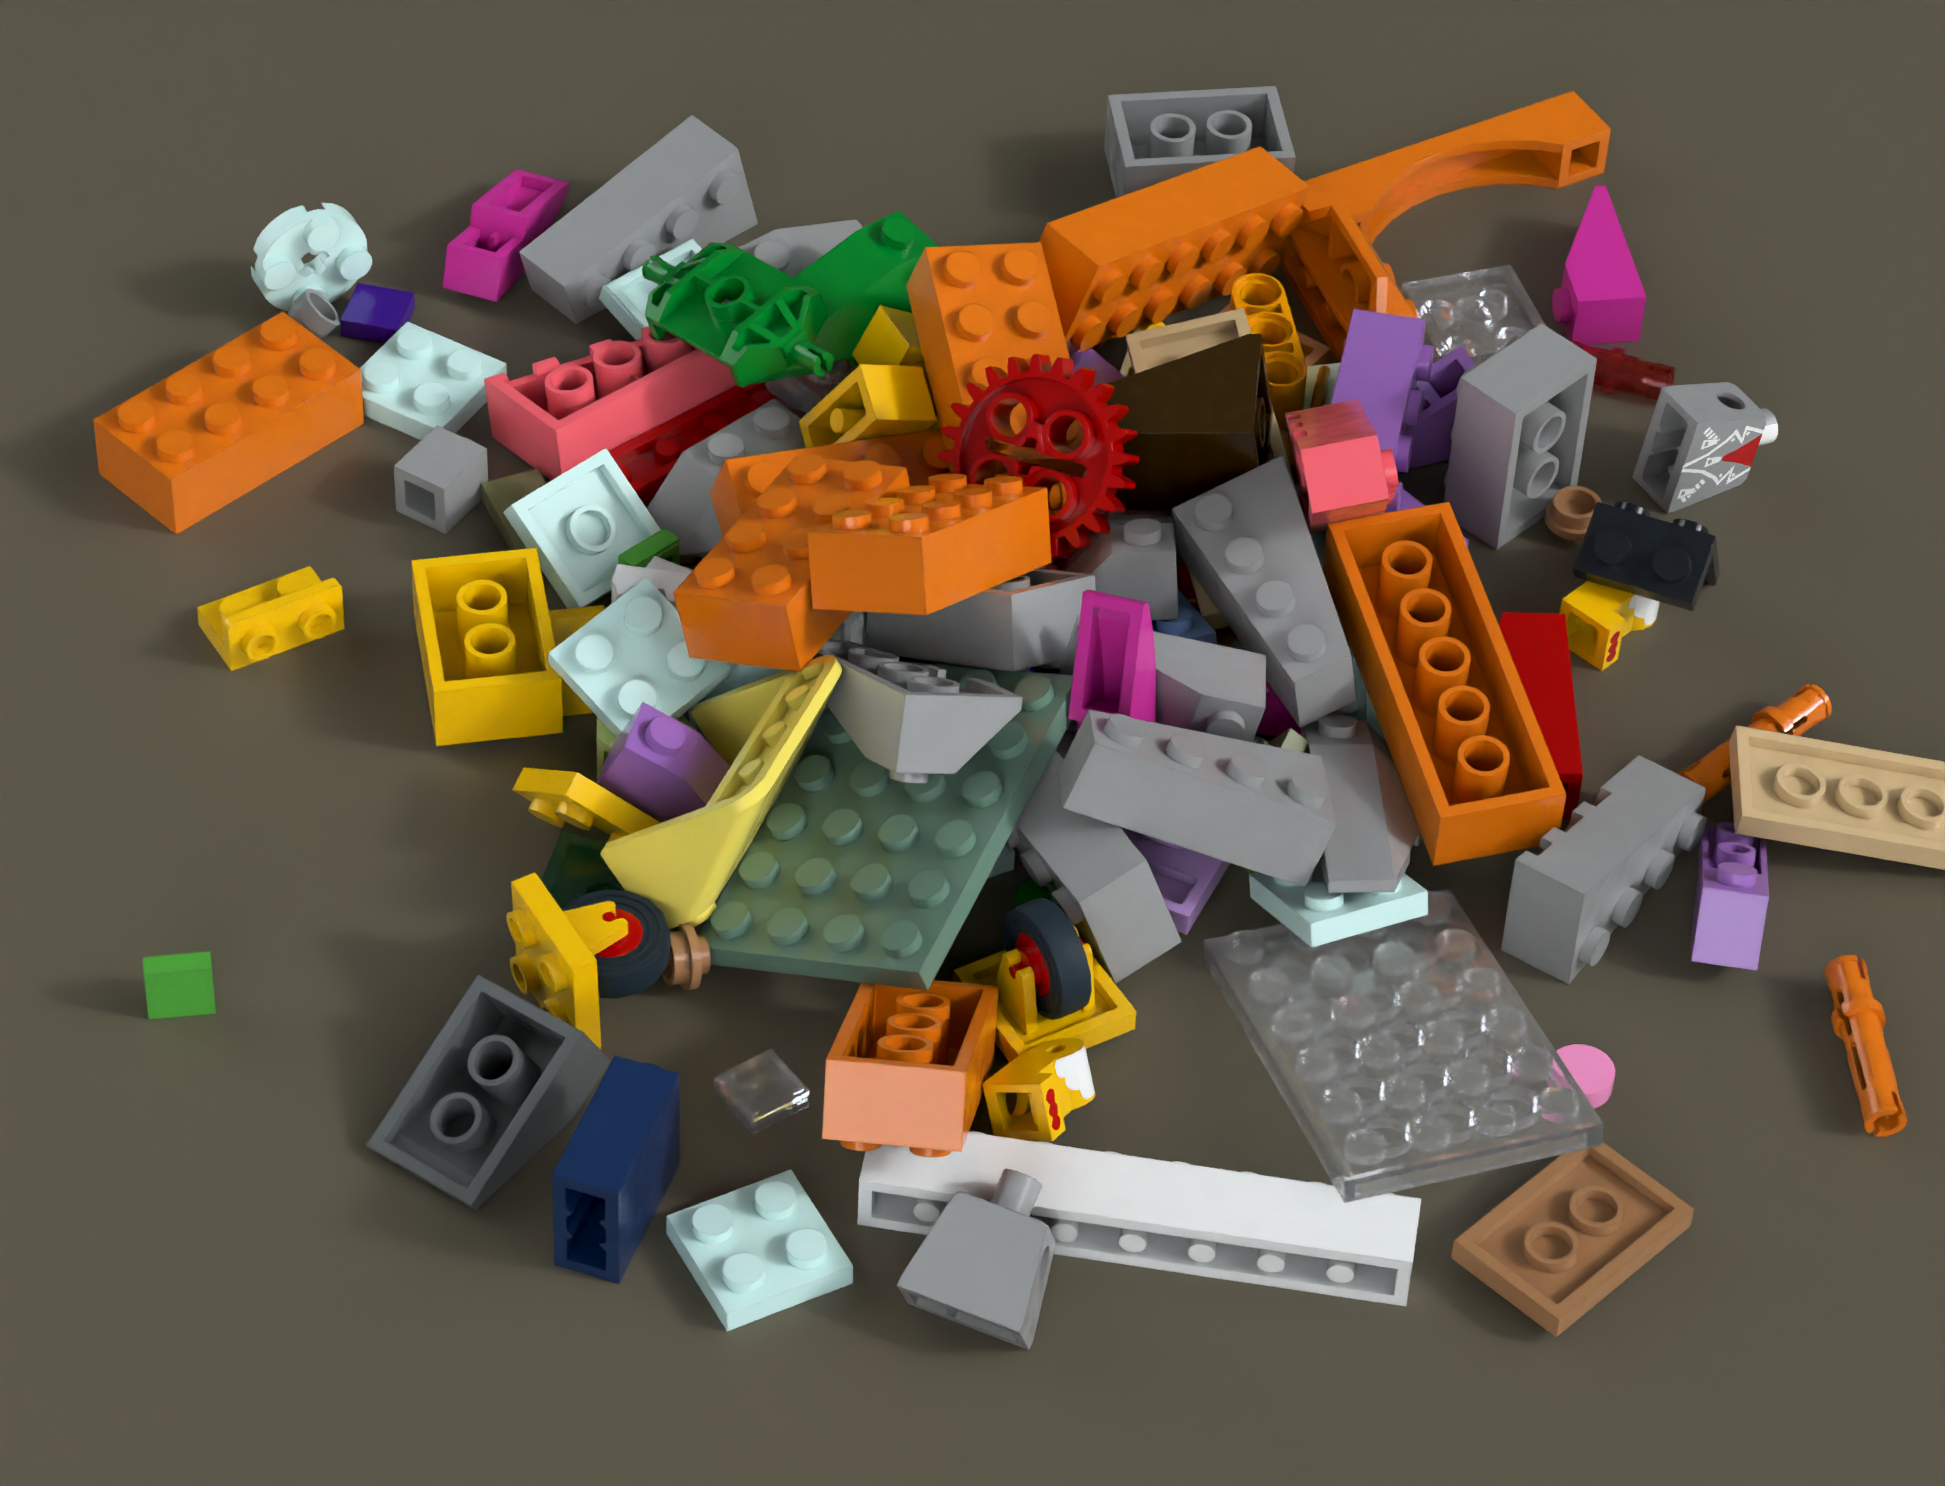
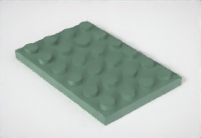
(879, 871)

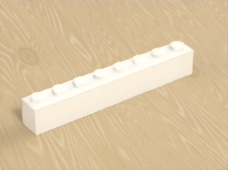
(1165, 1215)

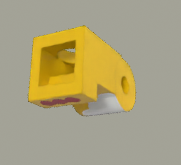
(1603, 620)
(1048, 1086)

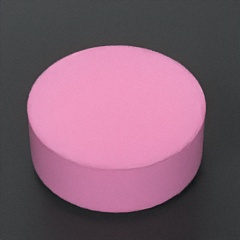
(1591, 1071)

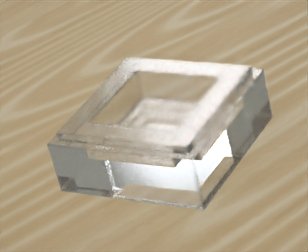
(762, 1091)

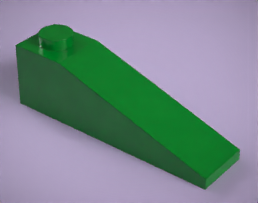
(858, 277)

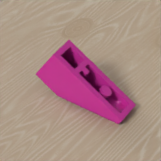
(1600, 284)

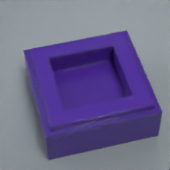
(376, 312)

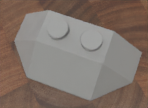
(684, 497)

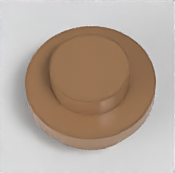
(1571, 512)
(687, 958)

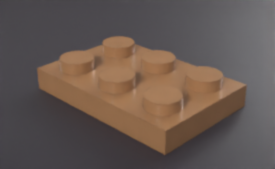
(1572, 1235)

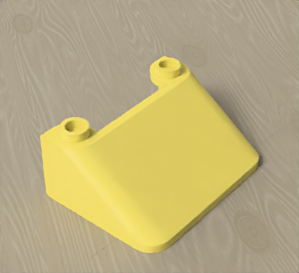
(761, 738)

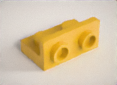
(273, 617)

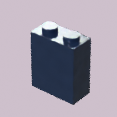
(616, 1169)

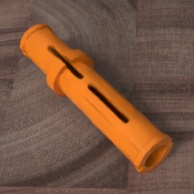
(1790, 717)
(1860, 1024)

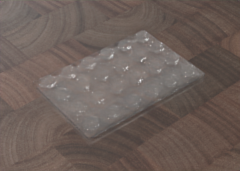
(1402, 1051)

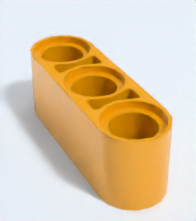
(1271, 317)

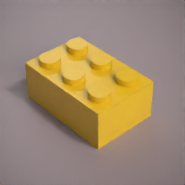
(486, 646)

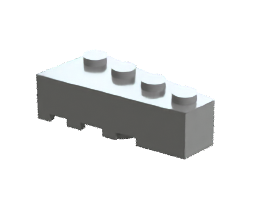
(1202, 793)

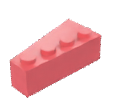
(600, 399)
(1340, 464)

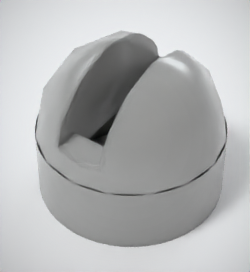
(314, 313)

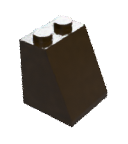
(1195, 423)

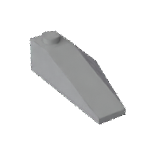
(1134, 560)
(911, 713)
(1370, 805)

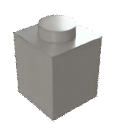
(440, 479)

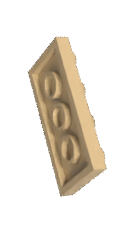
(1838, 797)

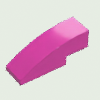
(502, 222)
(1114, 659)

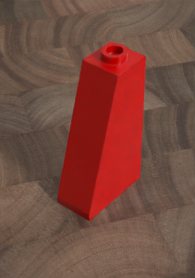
(1543, 663)

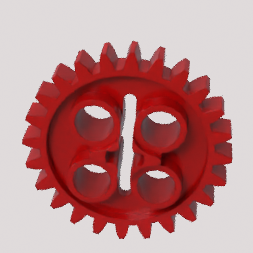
(1052, 403)

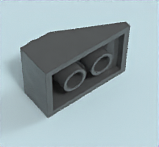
(488, 1094)

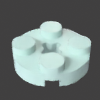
(294, 233)

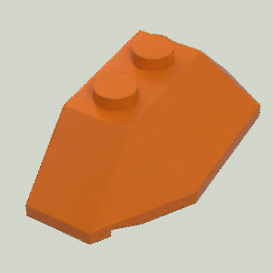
(1338, 272)

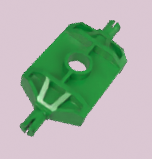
(757, 333)

